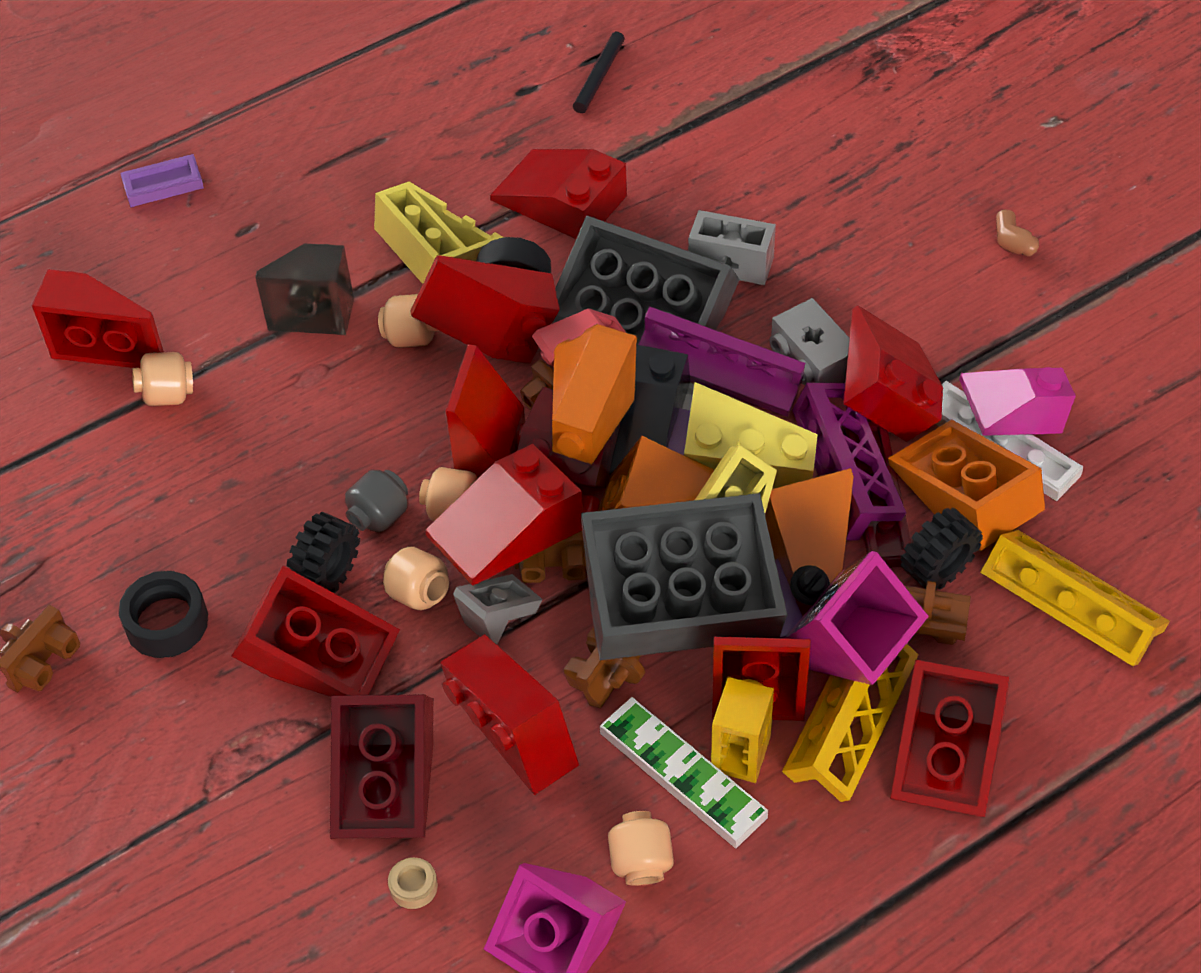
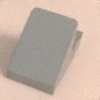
(493, 603)

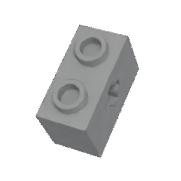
(736, 242)
(812, 338)

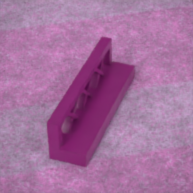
(727, 362)
(837, 453)

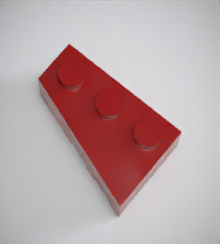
(511, 712)

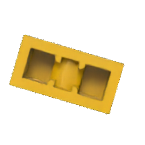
(742, 728)

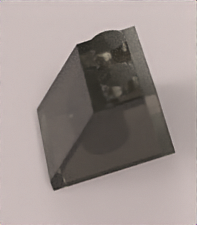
(307, 290)

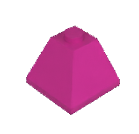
(1019, 400)
(553, 922)

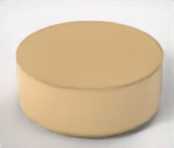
(412, 883)

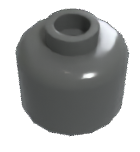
(376, 500)

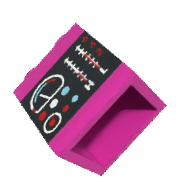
(860, 622)

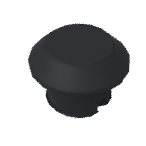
(808, 584)

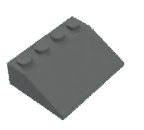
(628, 272)
(681, 575)

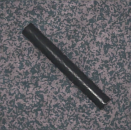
(598, 72)

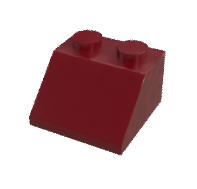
(538, 431)

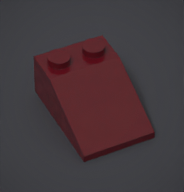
(380, 765)

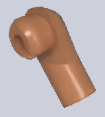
(1013, 237)

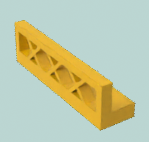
(1073, 596)
(830, 728)

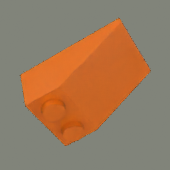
(973, 476)

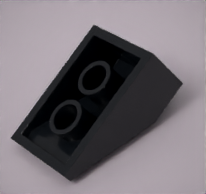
(660, 392)

